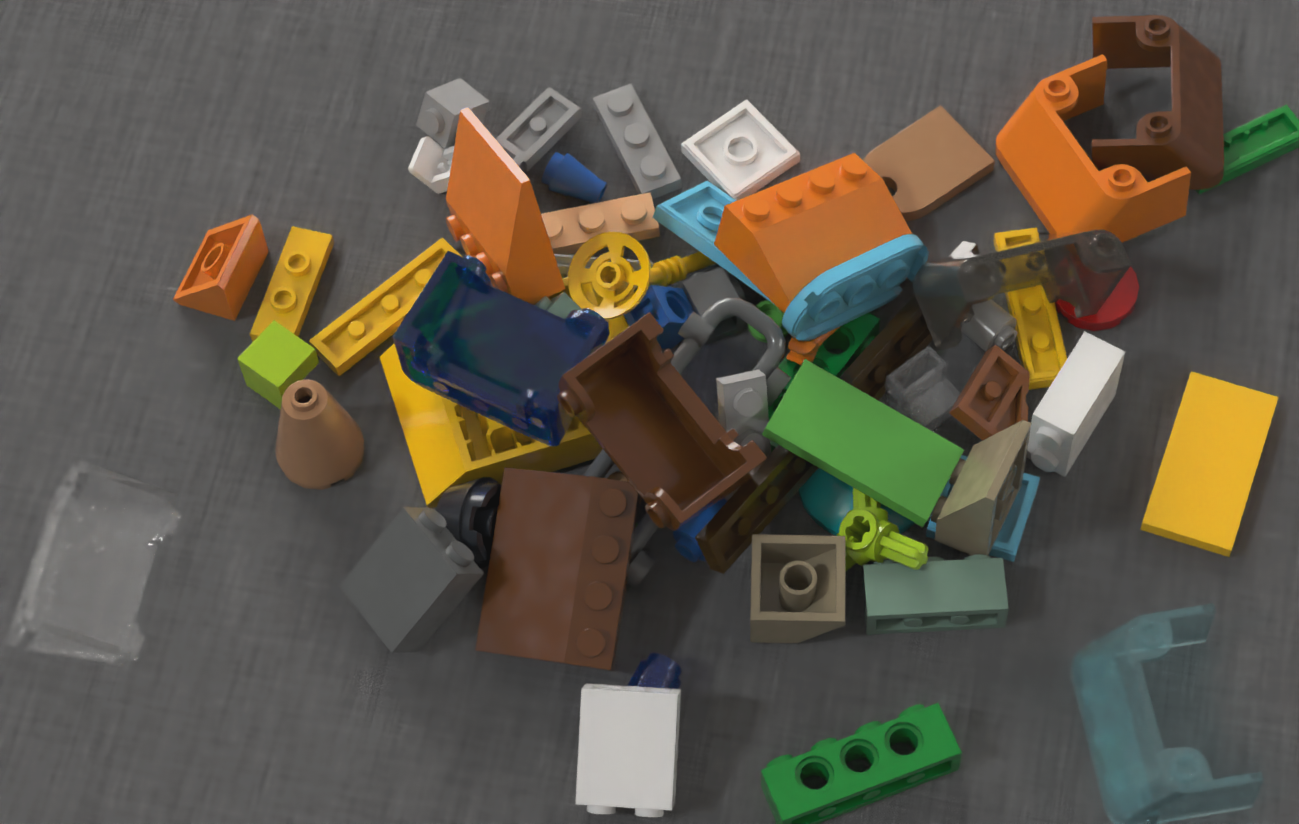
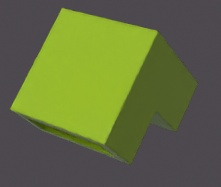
(276, 362)

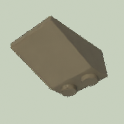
(983, 491)

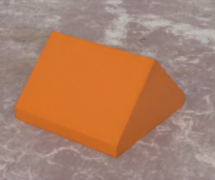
(224, 268)

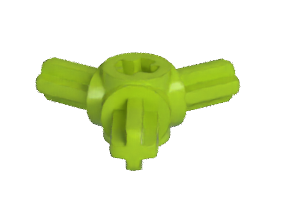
(874, 538)

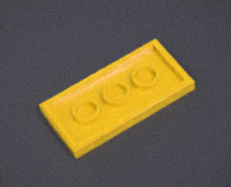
(1209, 464)

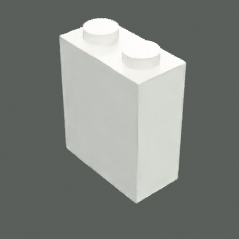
(1074, 404)
(628, 749)

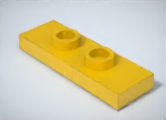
(294, 281)

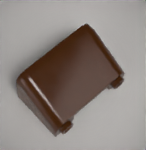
(656, 426)

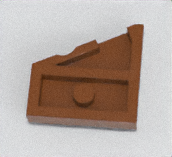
(993, 395)

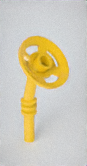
(619, 276)

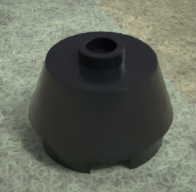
(472, 515)

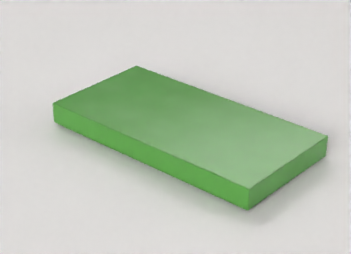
(863, 442)

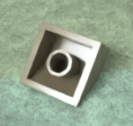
(796, 587)

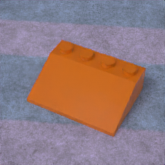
(499, 215)
(808, 226)

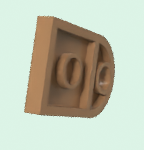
(929, 163)

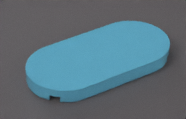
(854, 287)

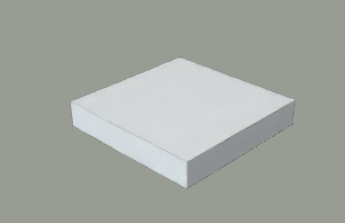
(740, 151)

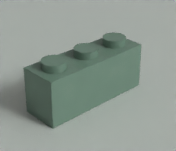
(936, 596)

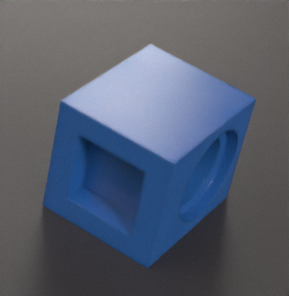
(668, 307)

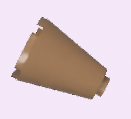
(316, 437)

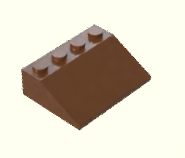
(558, 568)

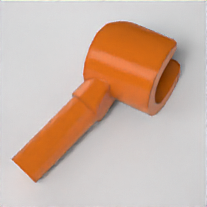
(806, 349)

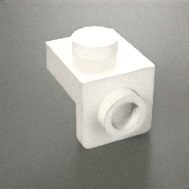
(432, 164)

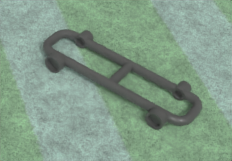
(695, 333)

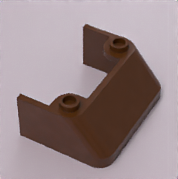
(1167, 139)

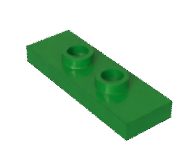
(1259, 142)

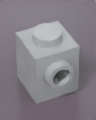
(442, 109)

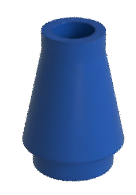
(573, 179)

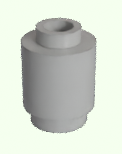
(990, 326)

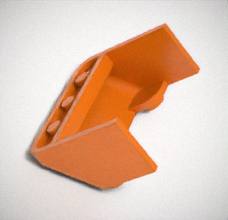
(1061, 177)

